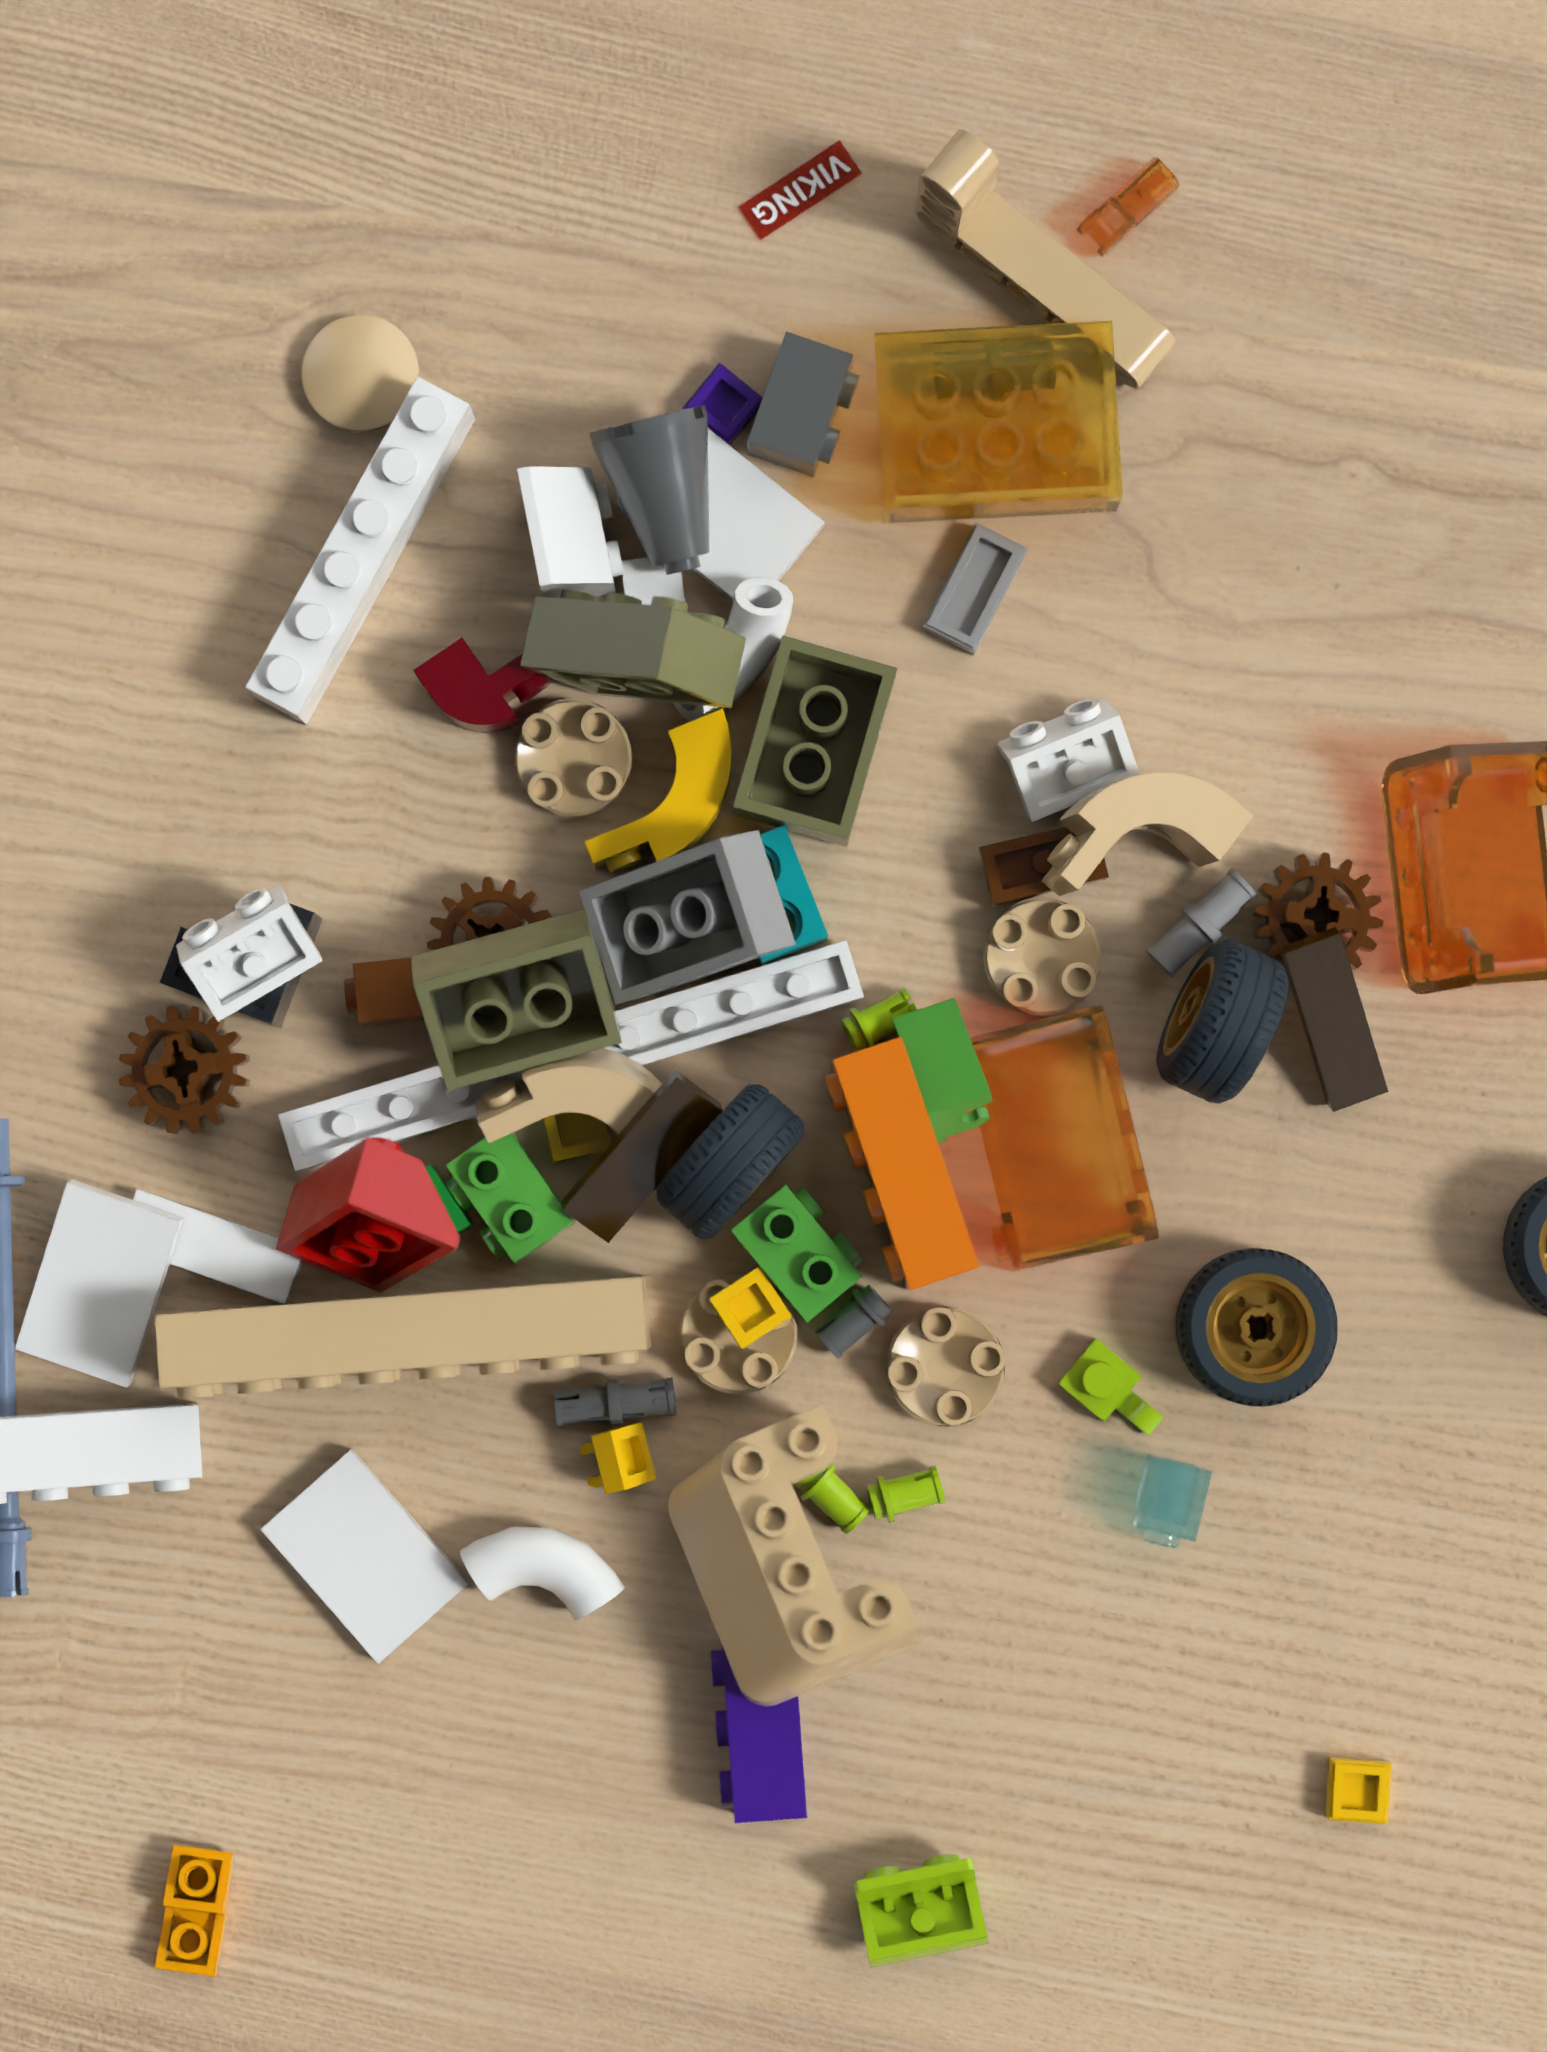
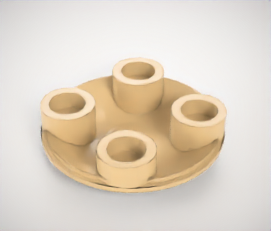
(359, 372)
(572, 757)
(1042, 956)
(717, 1357)
(945, 1366)

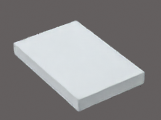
(752, 522)
(99, 1283)
(365, 1556)

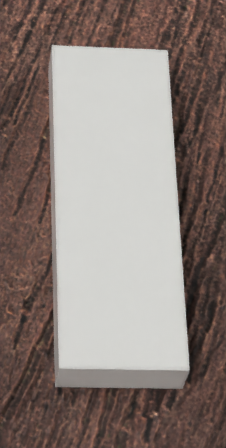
(228, 1251)

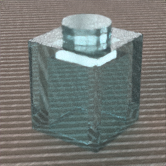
(1170, 1500)

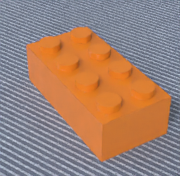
(902, 1164)

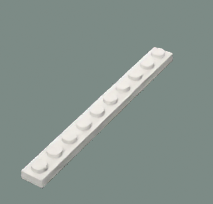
(648, 1035)

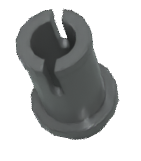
(853, 1320)

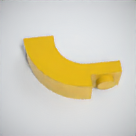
(690, 807)

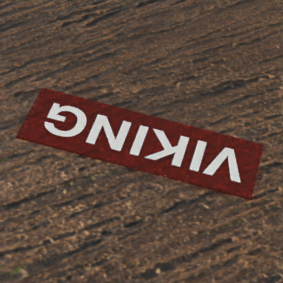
(800, 190)

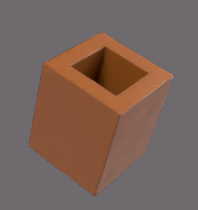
(382, 992)

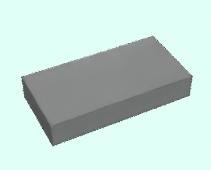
(974, 588)

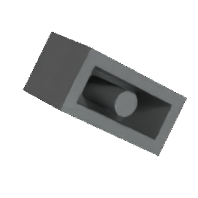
(801, 404)

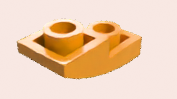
(195, 1911)

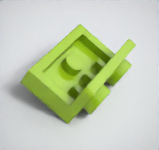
(920, 1910)

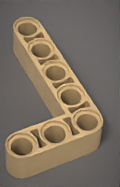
(967, 214)

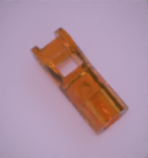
(1133, 202)

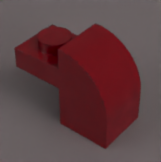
(471, 695)

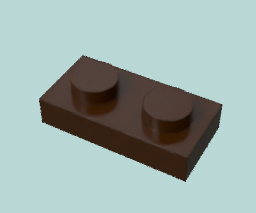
(1018, 865)

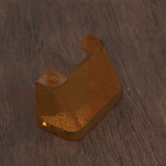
(1469, 865)
(1061, 1142)

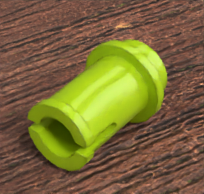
(876, 1021)
(905, 1493)
(834, 1499)

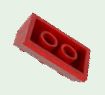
(368, 1216)

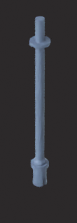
(12, 1528)

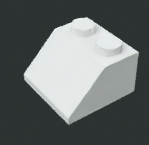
(567, 530)

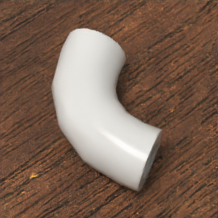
(762, 616)
(545, 1560)

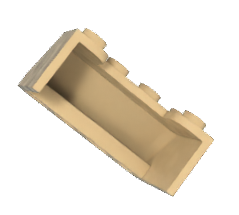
(765, 1571)

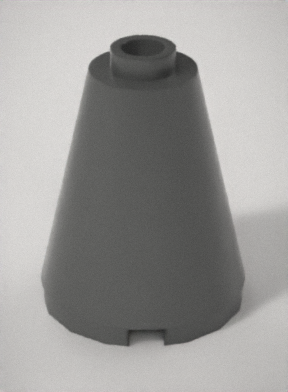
(662, 483)

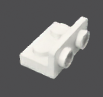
(1068, 756)
(247, 951)

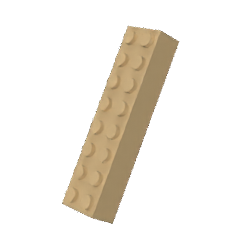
(402, 1332)

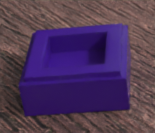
(727, 401)

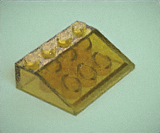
(997, 422)

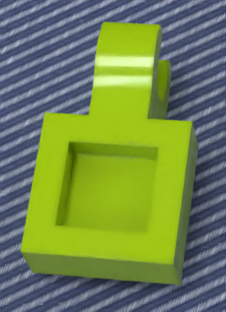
(1105, 1383)

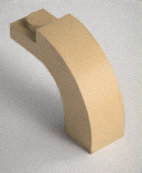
(1176, 806)
(588, 1083)

